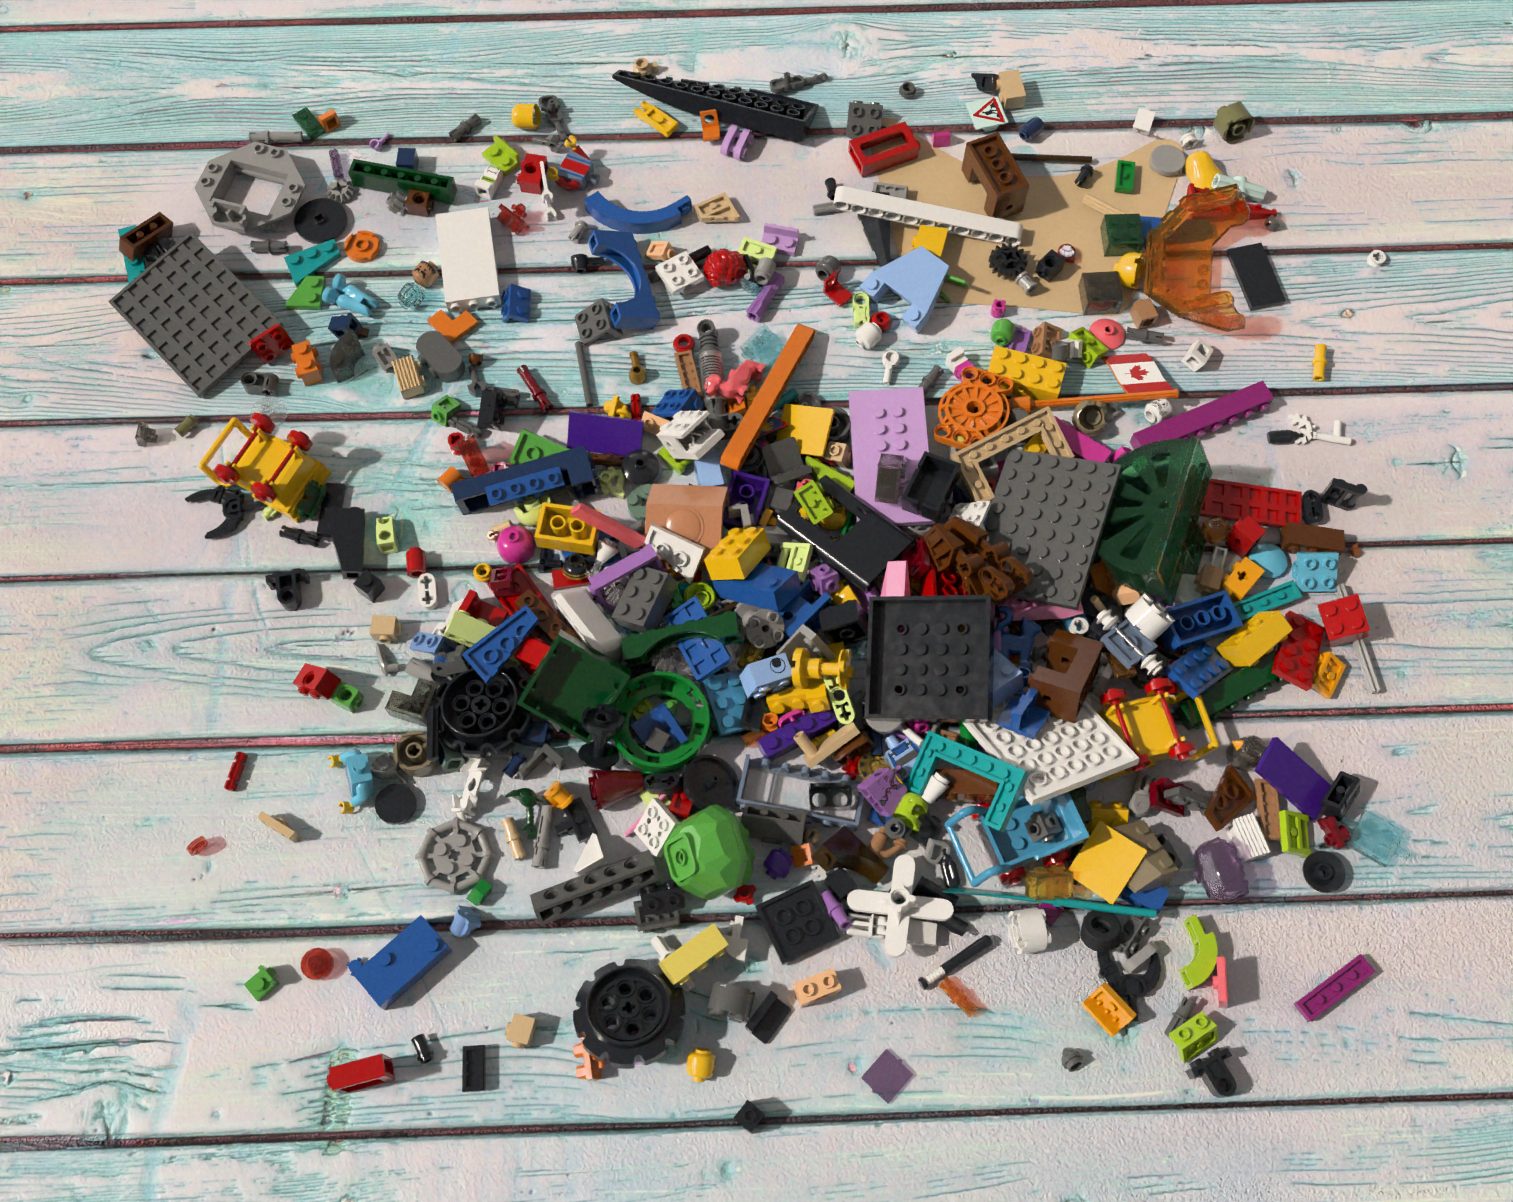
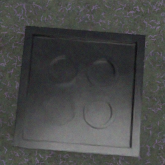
(797, 922)

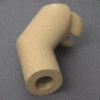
(493, 534)

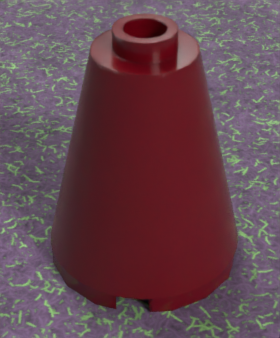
(614, 786)

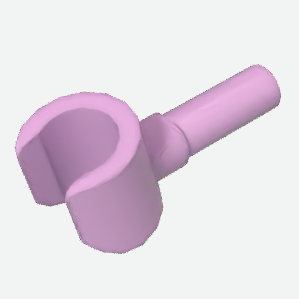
(378, 143)

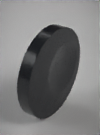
(710, 782)

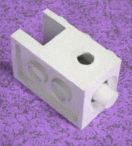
(689, 435)

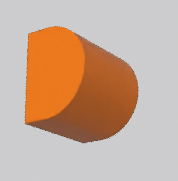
(329, 120)
(450, 476)

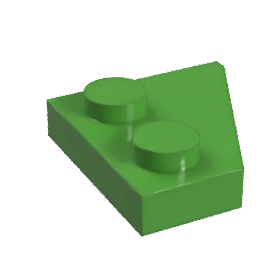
(308, 294)

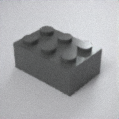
(645, 599)

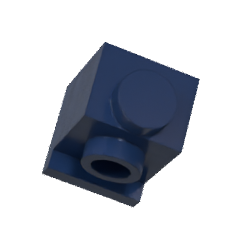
(343, 324)

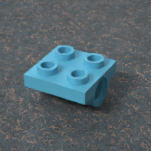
(1316, 571)

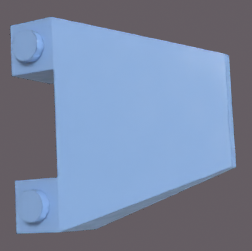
(913, 277)

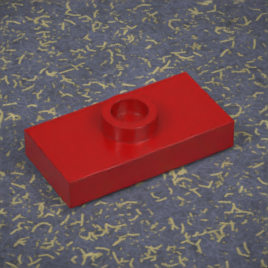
(561, 582)

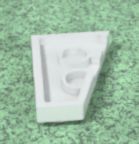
(676, 550)

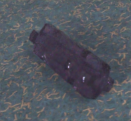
(336, 164)

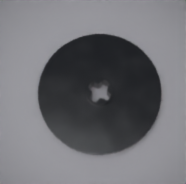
(310, 213)

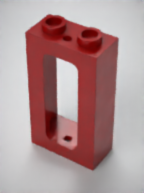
(886, 159)

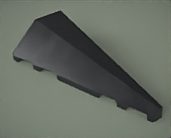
(878, 235)

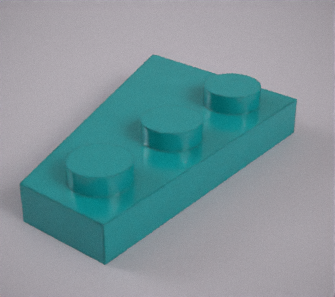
(311, 260)

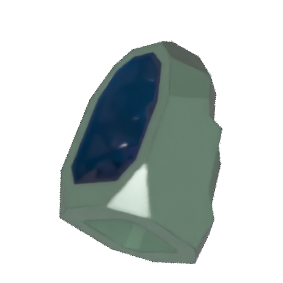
(448, 759)

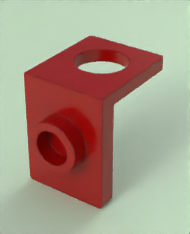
(835, 290)

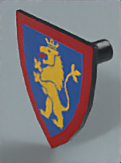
(773, 425)

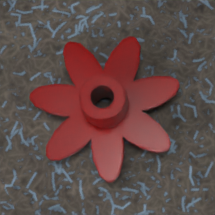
(852, 769)

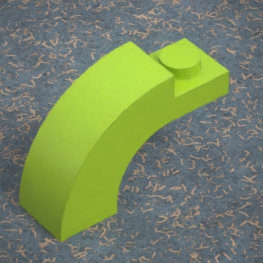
(1204, 953)

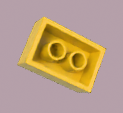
(563, 531)
(737, 554)
(1255, 639)

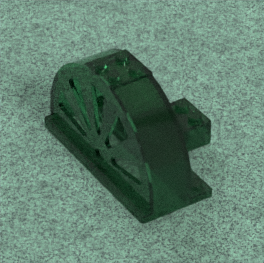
(1155, 516)

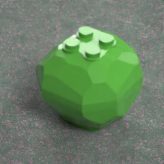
(710, 853)

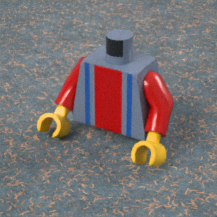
(575, 169)

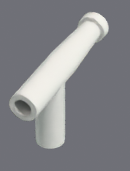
(1336, 437)

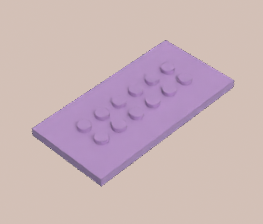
(887, 424)

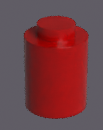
(416, 562)

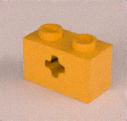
(1247, 572)

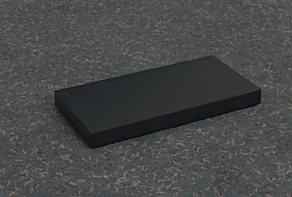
(1255, 276)

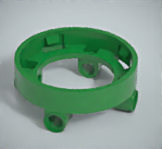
(672, 687)

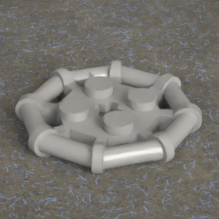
(444, 850)

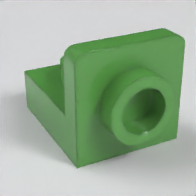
(443, 409)
(262, 982)

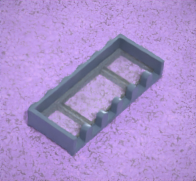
(789, 789)

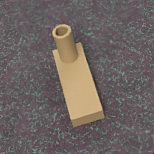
(814, 755)

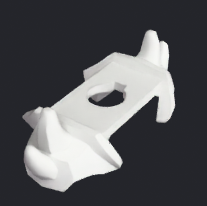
(476, 769)

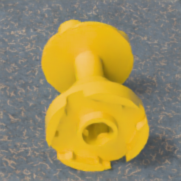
(815, 668)

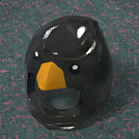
(1249, 752)

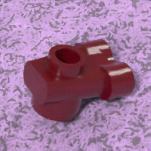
(1335, 835)

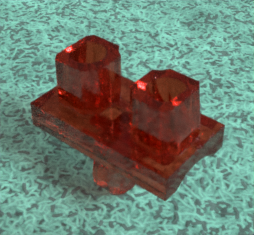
(518, 211)

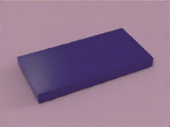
(604, 433)
(1292, 778)

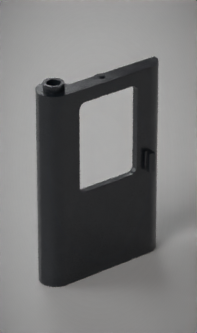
(862, 551)

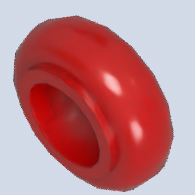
(683, 338)

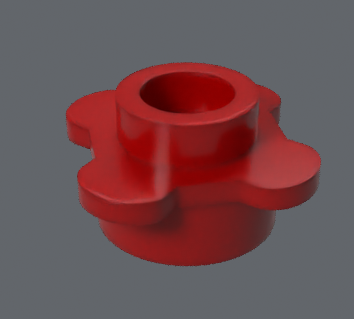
(748, 899)

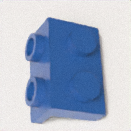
(516, 303)

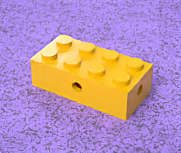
(1030, 373)

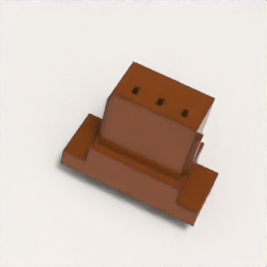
(1354, 550)

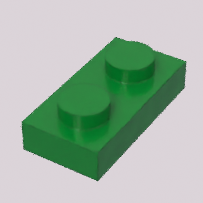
(1124, 176)

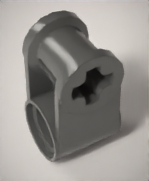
(263, 383)

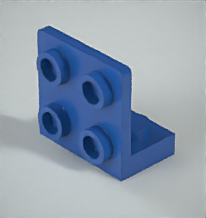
(663, 717)

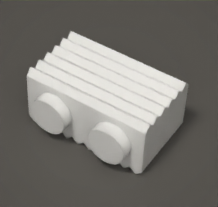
(1248, 838)

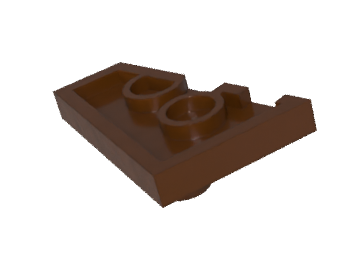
(1228, 799)

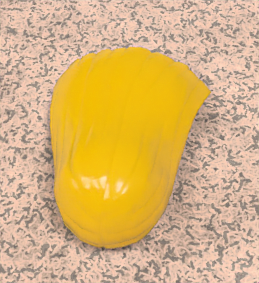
(1201, 169)

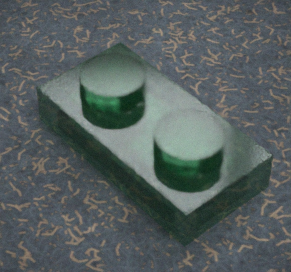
(308, 123)

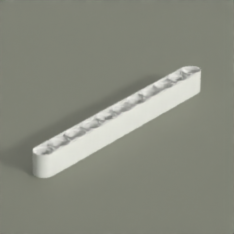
(926, 214)

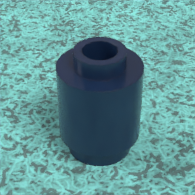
(1031, 129)

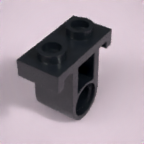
(288, 586)
(1212, 1071)

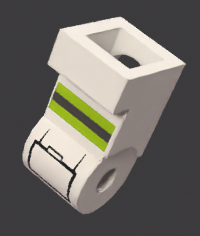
(489, 181)

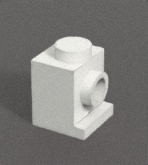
(1197, 355)

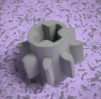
(396, 202)

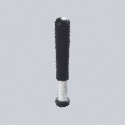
(959, 959)

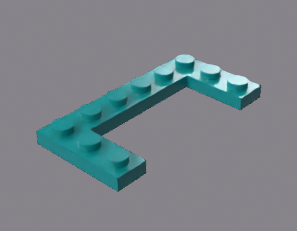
(1008, 776)

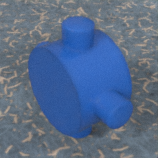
(354, 965)

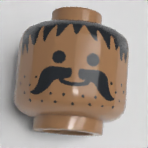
(425, 273)

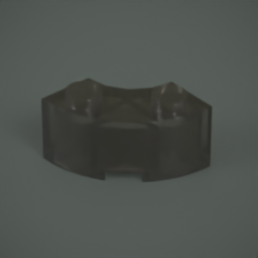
(345, 356)

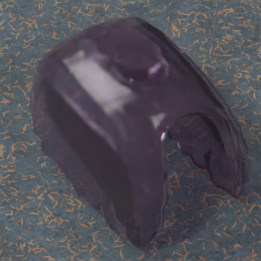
(1220, 870)

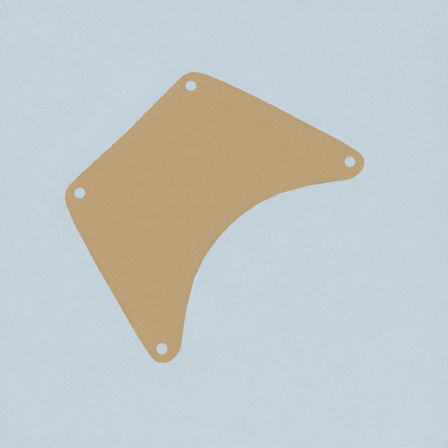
(1049, 219)

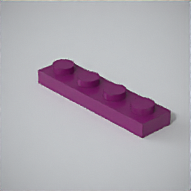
(1334, 987)

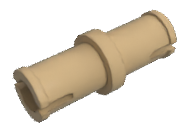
(513, 838)

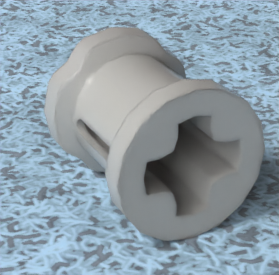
(1026, 283)

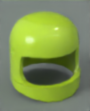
(910, 808)

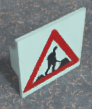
(986, 113)

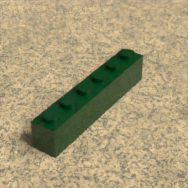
(394, 179)
(1230, 692)

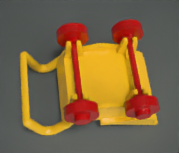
(268, 465)
(1149, 726)

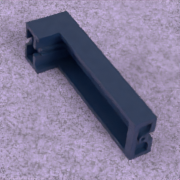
(575, 465)

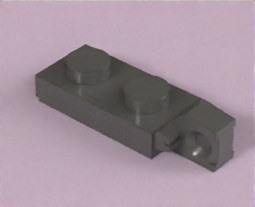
(1187, 798)

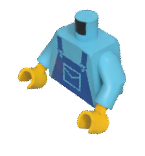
(358, 777)

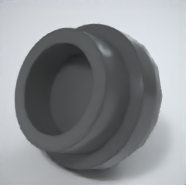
(1071, 1059)

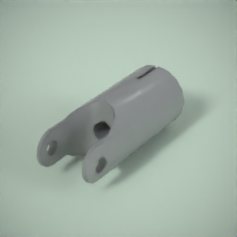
(422, 670)

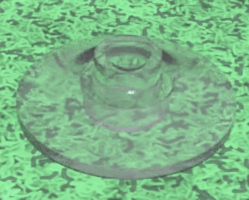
(277, 409)

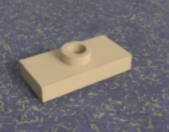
(279, 826)

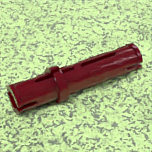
(537, 393)

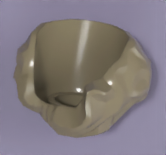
(1090, 417)

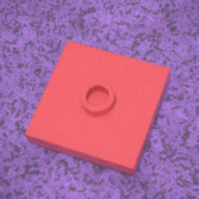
(1220, 982)

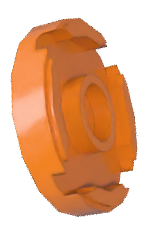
(362, 246)

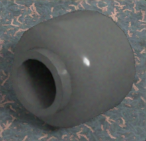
(827, 266)

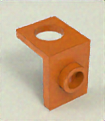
(711, 130)

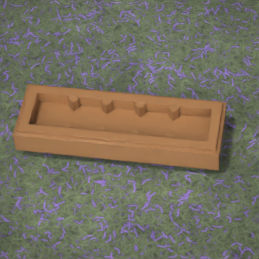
(688, 371)
(1268, 809)

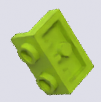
(502, 156)
(1092, 347)
(813, 501)
(1194, 1036)

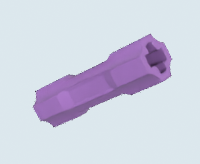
(759, 305)

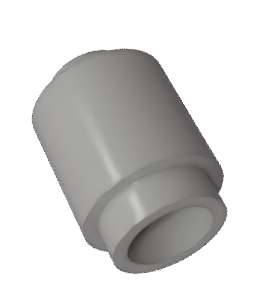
(764, 270)

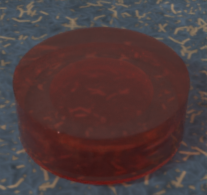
(197, 845)

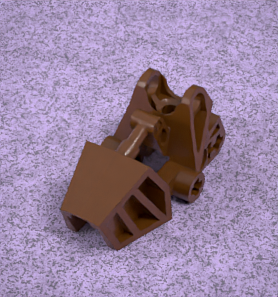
(957, 547)

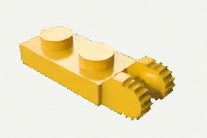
(656, 119)

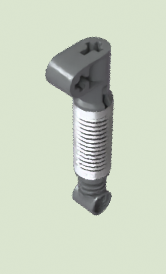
(711, 360)

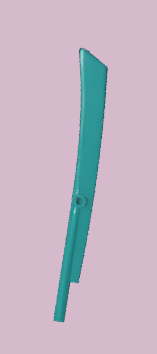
(1071, 903)

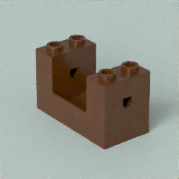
(996, 169)
(1068, 674)

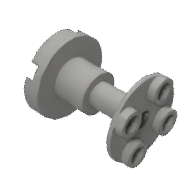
(760, 625)

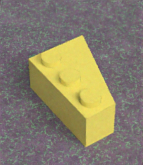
(693, 955)

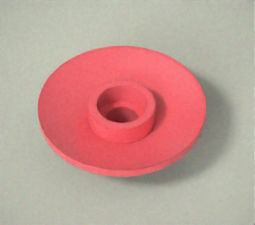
(1111, 339)

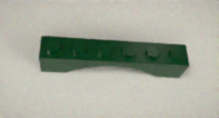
(643, 647)

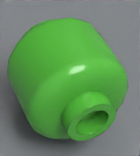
(1002, 331)

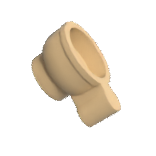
(642, 66)

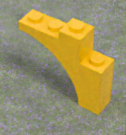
(813, 696)

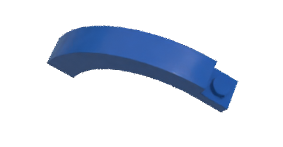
(637, 221)

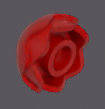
(882, 316)

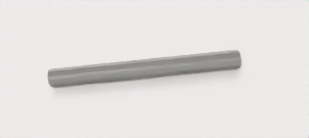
(1362, 653)

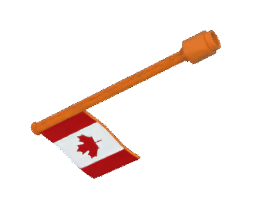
(1134, 373)

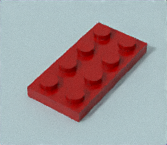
(1299, 652)

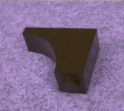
(849, 852)

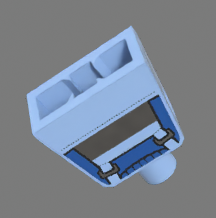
(901, 754)

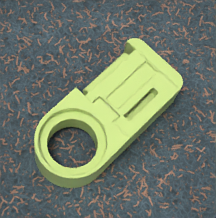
(861, 311)

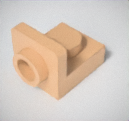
(660, 251)

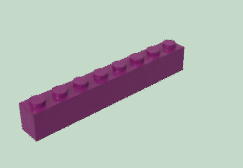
(1208, 416)

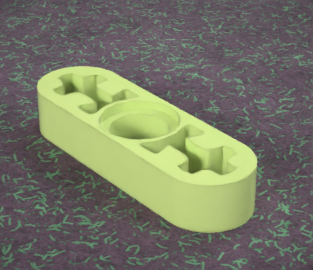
(839, 710)

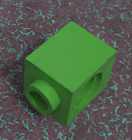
(343, 690)

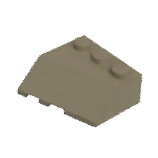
(1156, 867)

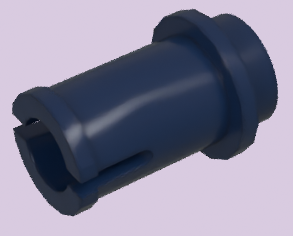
(513, 766)

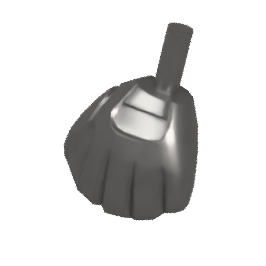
(386, 768)

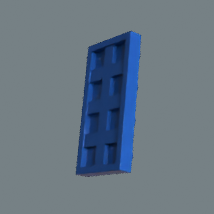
(701, 654)
(1198, 670)

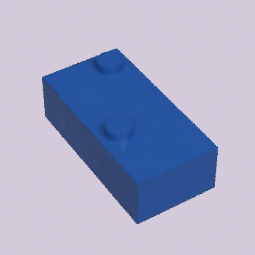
(764, 587)
(1200, 621)
(402, 962)

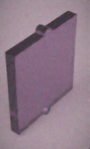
(887, 1076)

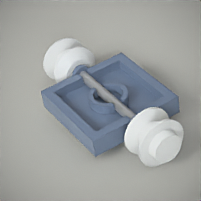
(1128, 643)

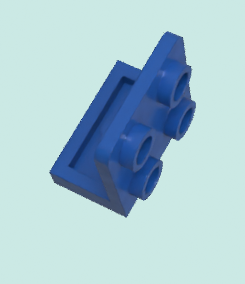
(678, 400)

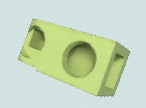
(386, 535)

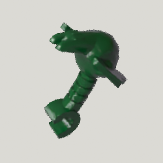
(528, 799)

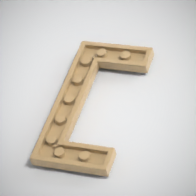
(969, 457)

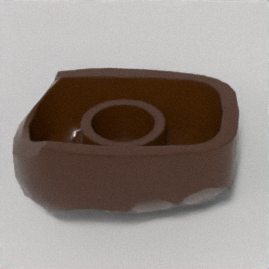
(857, 746)

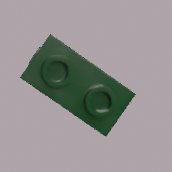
(310, 506)

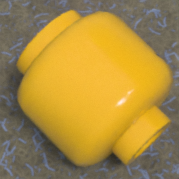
(700, 1064)

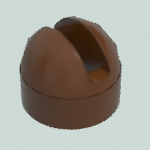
(475, 359)

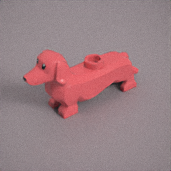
(737, 381)

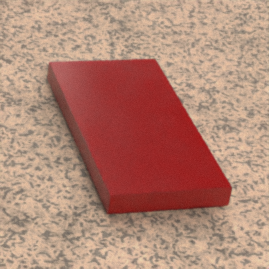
(522, 583)

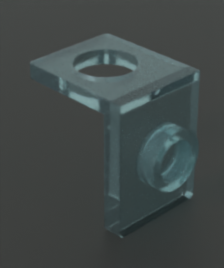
(750, 287)

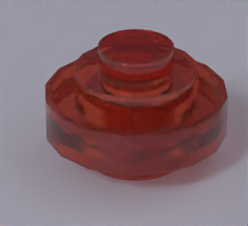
(317, 964)

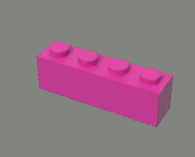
(1083, 445)

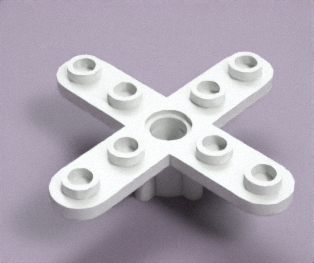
(899, 914)

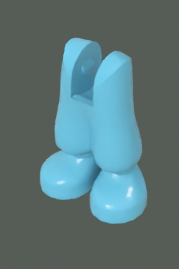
(351, 298)

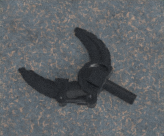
(232, 509)
(1129, 984)

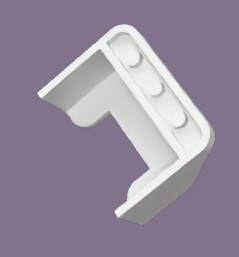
(589, 621)

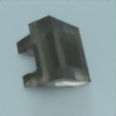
(145, 434)

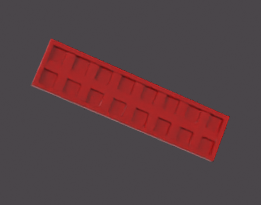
(1263, 504)

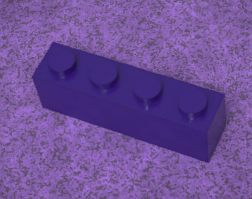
(781, 740)

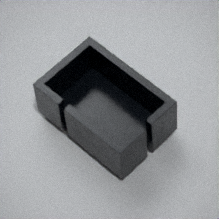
(934, 487)

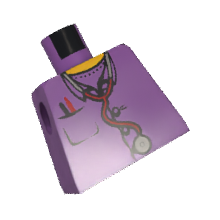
(884, 789)

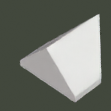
(591, 858)

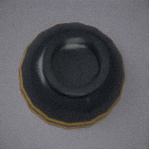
(576, 567)

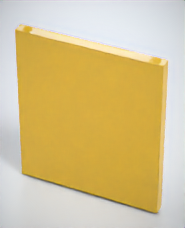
(808, 426)
(1107, 862)

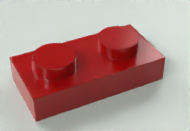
(680, 804)

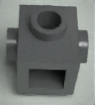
(1043, 827)

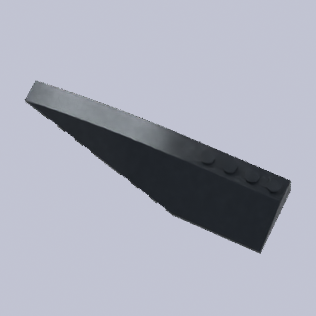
(747, 109)

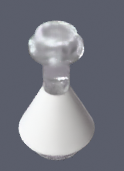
(606, 550)

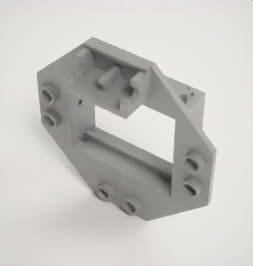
(256, 161)

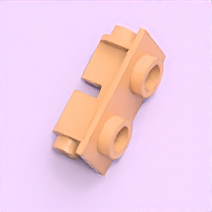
(653, 423)

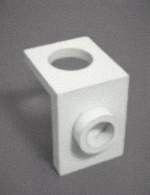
(1143, 121)

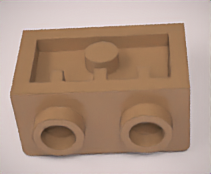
(1043, 337)

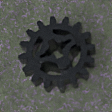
(1008, 261)

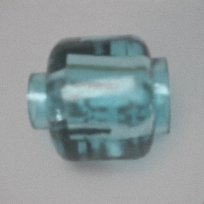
(411, 295)

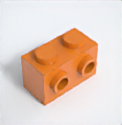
(307, 365)

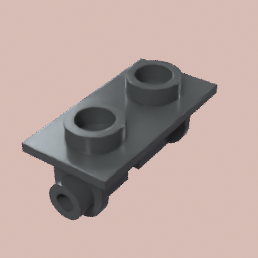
(1130, 943)

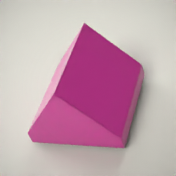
(941, 139)

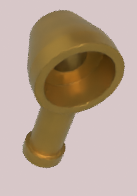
(636, 378)

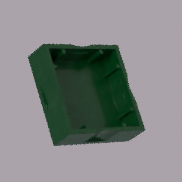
(570, 681)

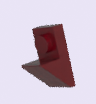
(502, 582)

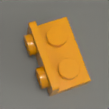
(1327, 674)

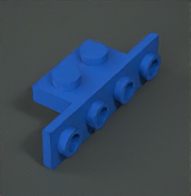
(524, 486)

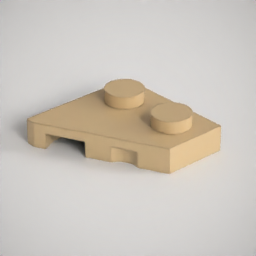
(717, 210)

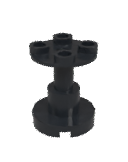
(601, 724)

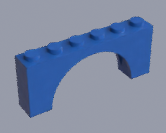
(622, 250)

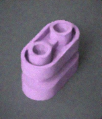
(744, 139)

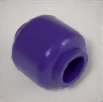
(778, 864)

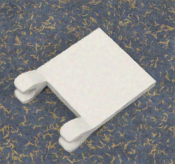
(547, 195)

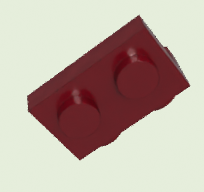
(918, 559)
(1157, 798)

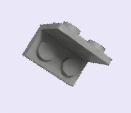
(805, 639)

